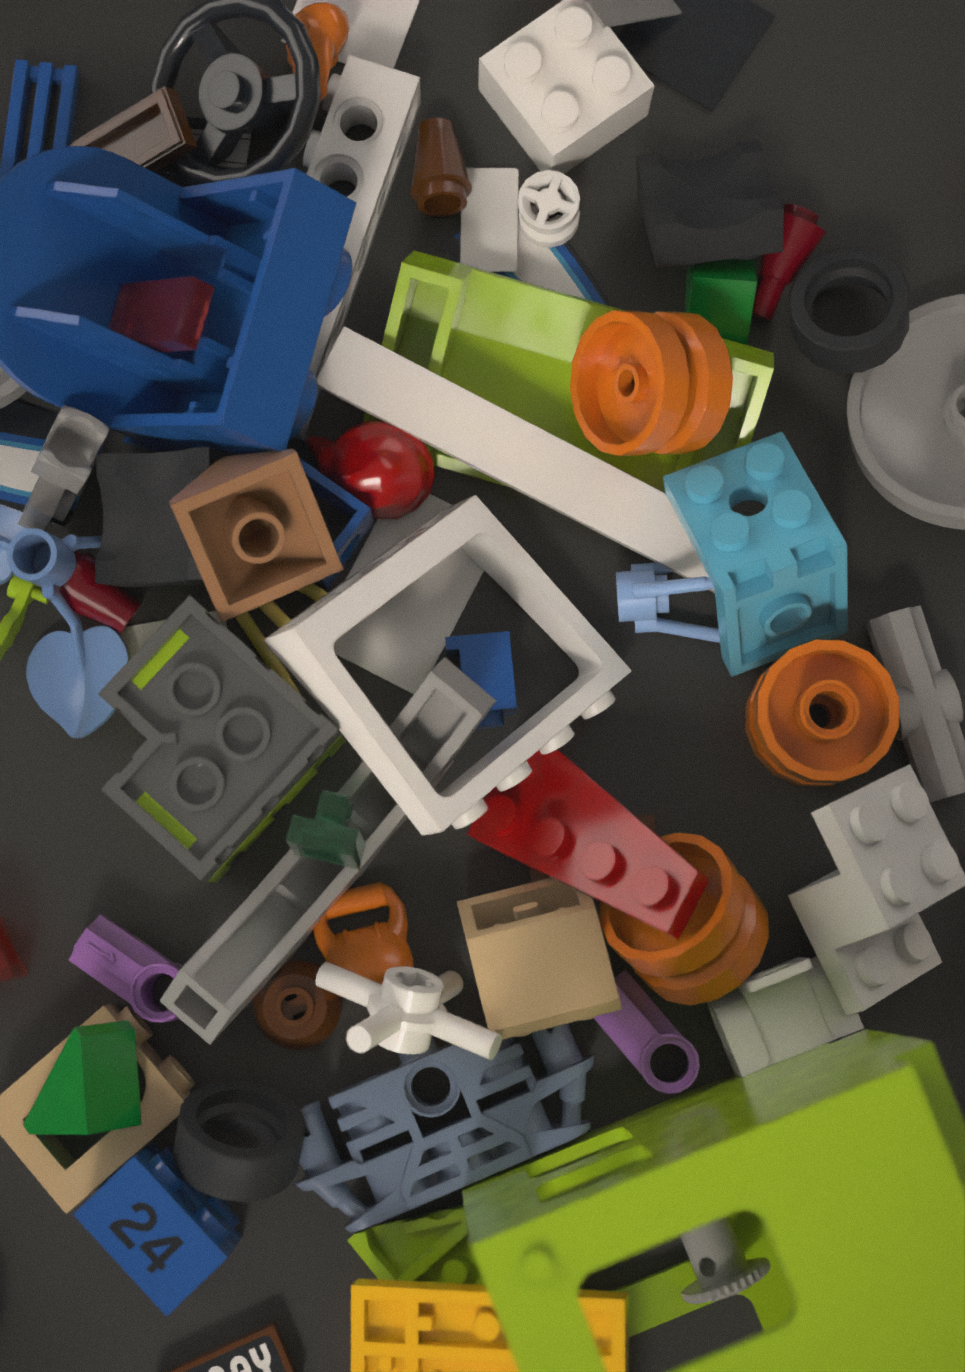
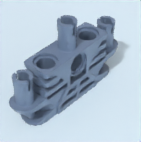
(452, 1152)

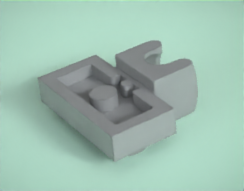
(63, 466)

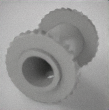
(719, 1263)

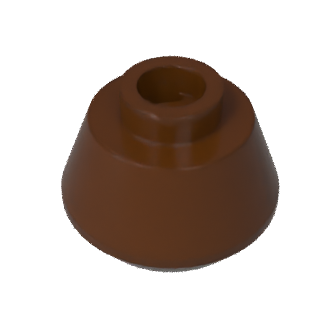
(276, 1014)

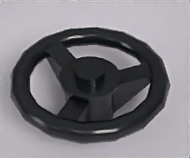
(237, 93)

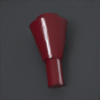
(779, 269)

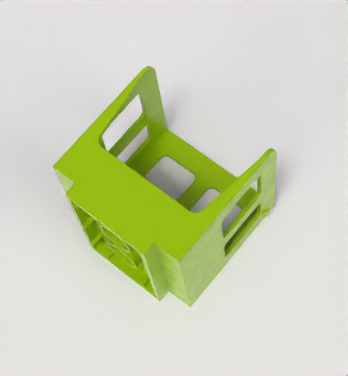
(828, 1169)

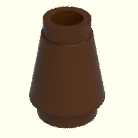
(439, 172)

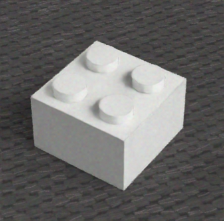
(564, 86)

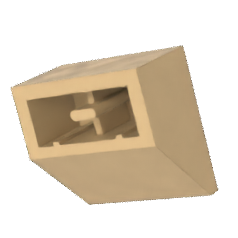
(538, 957)

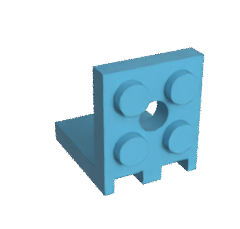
(772, 572)

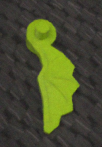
(24, 594)

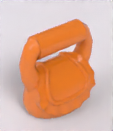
(328, 33)
(369, 948)

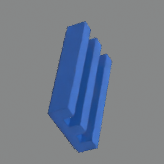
(44, 76)

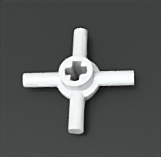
(407, 1011)

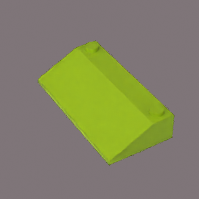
(518, 350)

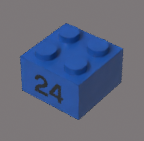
(160, 1227)

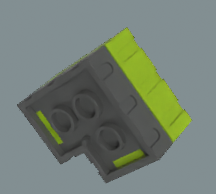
(220, 741)

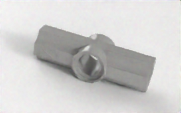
(927, 701)

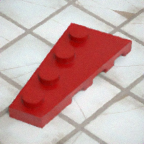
(591, 843)

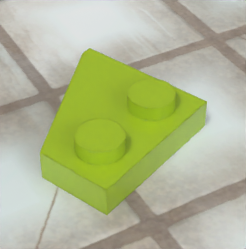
(420, 1248)

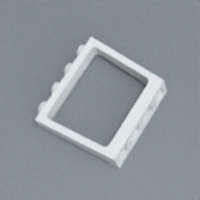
(308, 653)

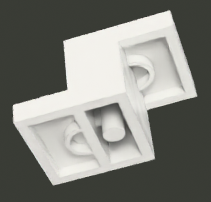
(888, 870)

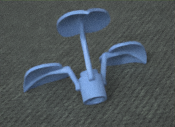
(64, 667)

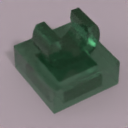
(328, 835)

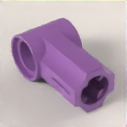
(124, 965)
(643, 1028)

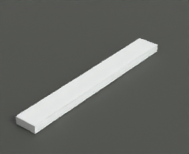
(508, 450)

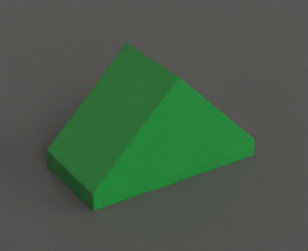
(723, 295)
(90, 1084)

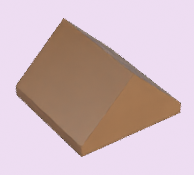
(254, 530)

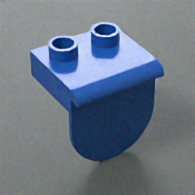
(93, 220)

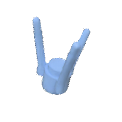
(646, 592)

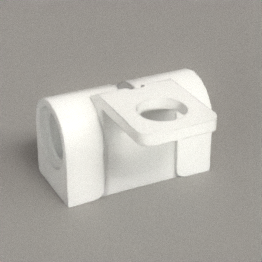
(779, 1015)

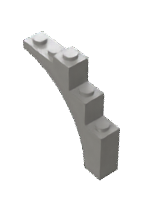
(301, 890)

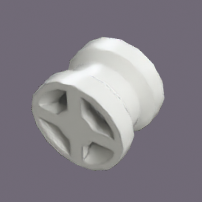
(549, 193)

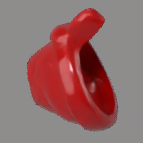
(377, 466)

